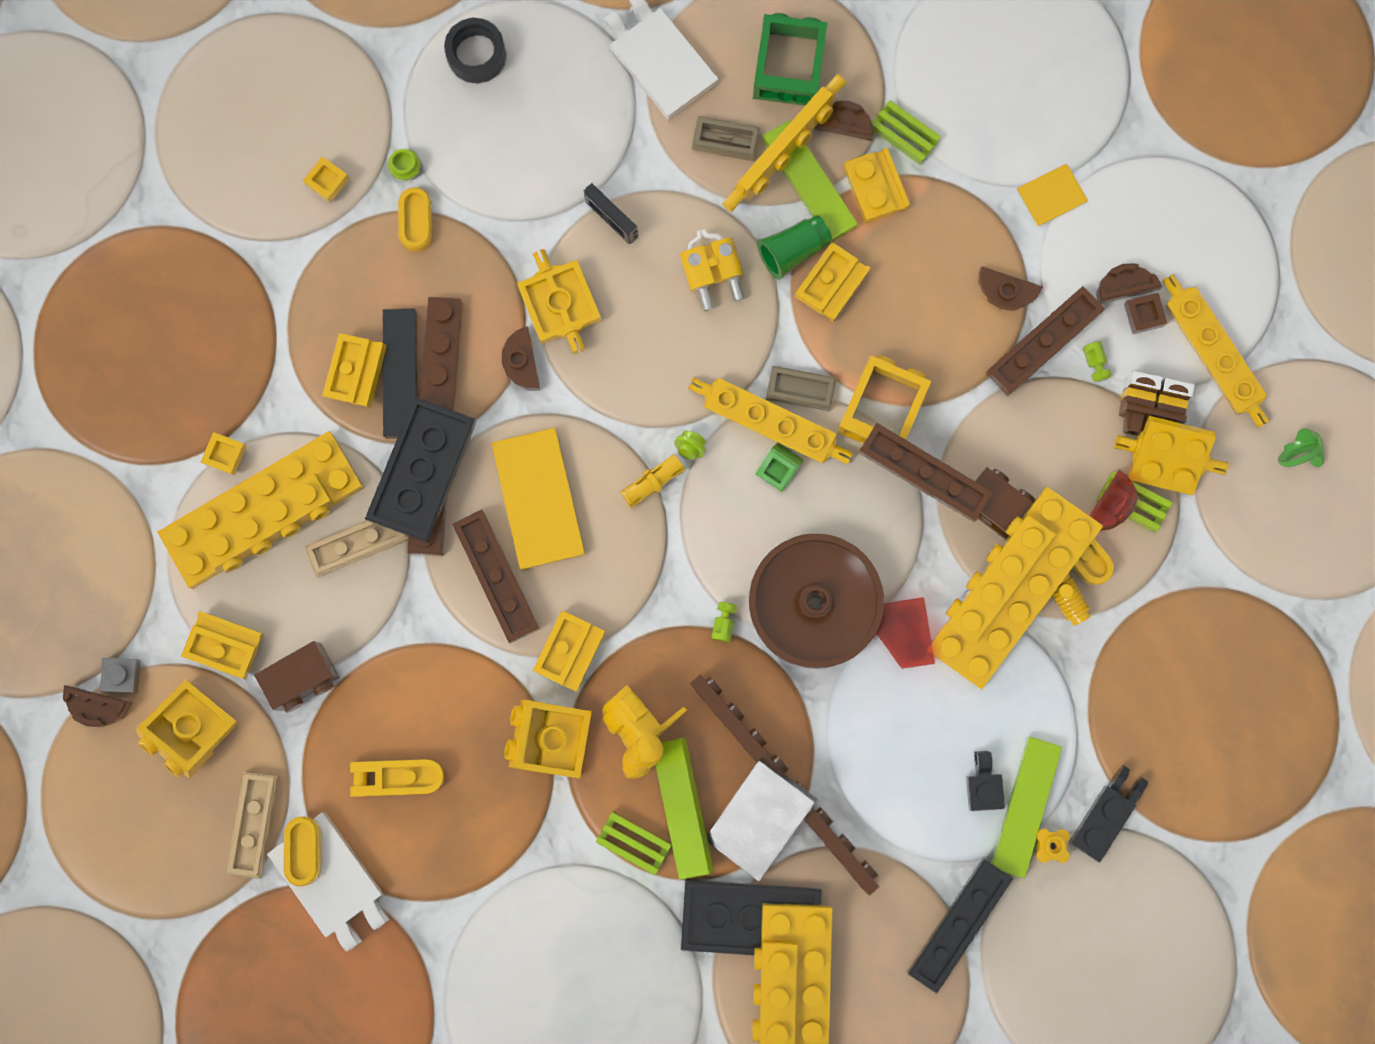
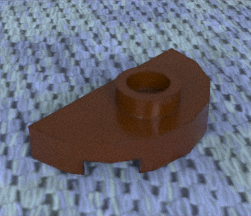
(848, 120)
(1126, 282)
(1007, 291)
(520, 361)
(94, 708)

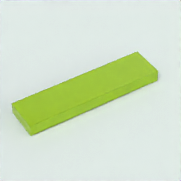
(815, 188)
(1026, 806)
(683, 810)

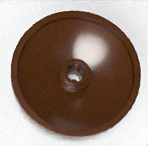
(835, 575)

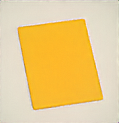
(1052, 194)

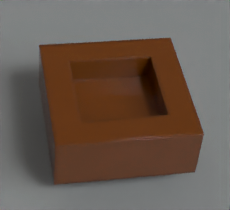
(1145, 313)

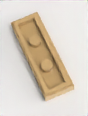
(351, 546)
(252, 825)

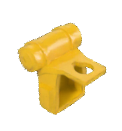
(638, 730)

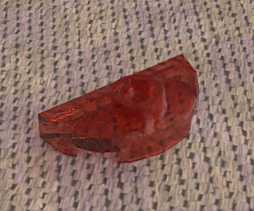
(1116, 502)

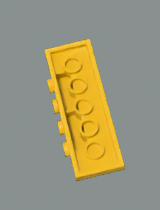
(260, 511)
(1013, 586)
(793, 975)

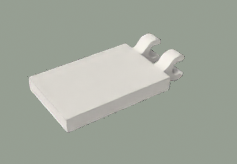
(660, 59)
(341, 888)

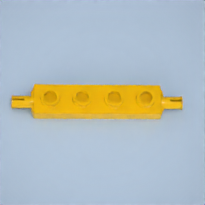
(778, 153)
(1216, 350)
(770, 420)

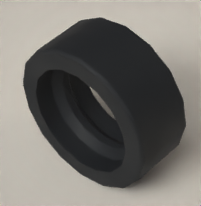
(475, 27)

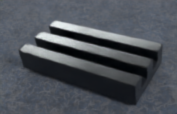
(610, 213)

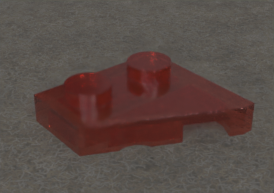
(907, 633)

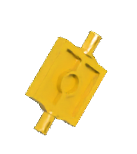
(559, 301)
(1171, 455)

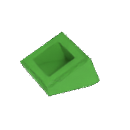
(779, 467)

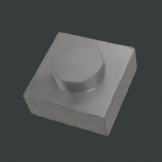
(120, 675)

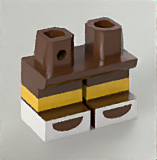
(1150, 396)

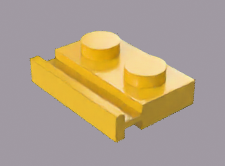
(876, 185)
(832, 282)
(354, 370)
(222, 645)
(569, 651)

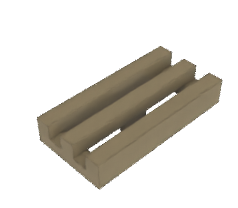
(725, 150)

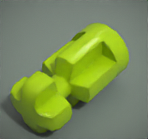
(1096, 359)
(723, 625)

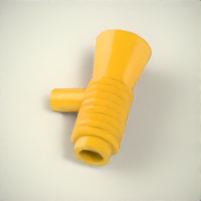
(1071, 601)

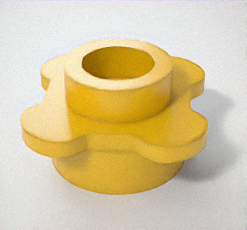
(1044, 851)

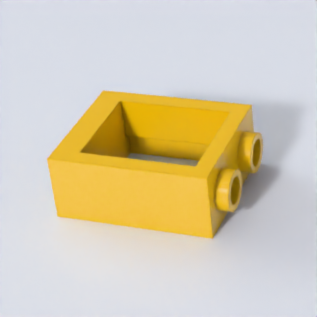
(885, 366)

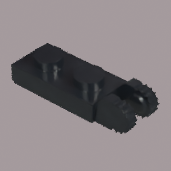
(1107, 816)

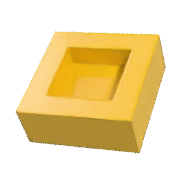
(326, 179)
(223, 454)

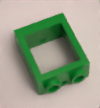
(788, 89)

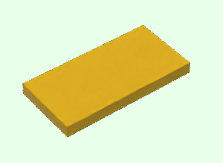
(538, 499)

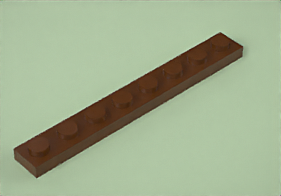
(439, 386)
(816, 819)

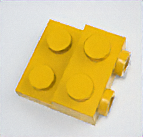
(184, 730)
(548, 738)

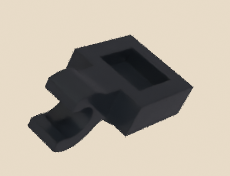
(984, 788)

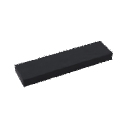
(398, 367)
(959, 925)

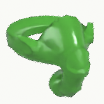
(1305, 441)

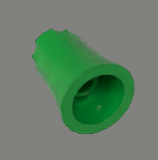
(793, 245)

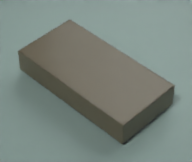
(801, 388)

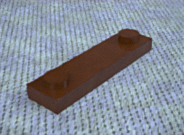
(1045, 341)
(925, 472)
(496, 576)

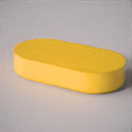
(415, 219)
(302, 851)

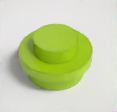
(404, 164)
(690, 445)

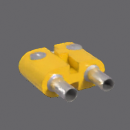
(712, 265)

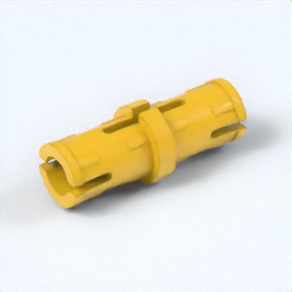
(652, 481)

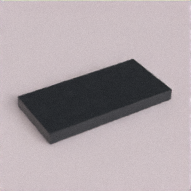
(421, 469)
(729, 915)

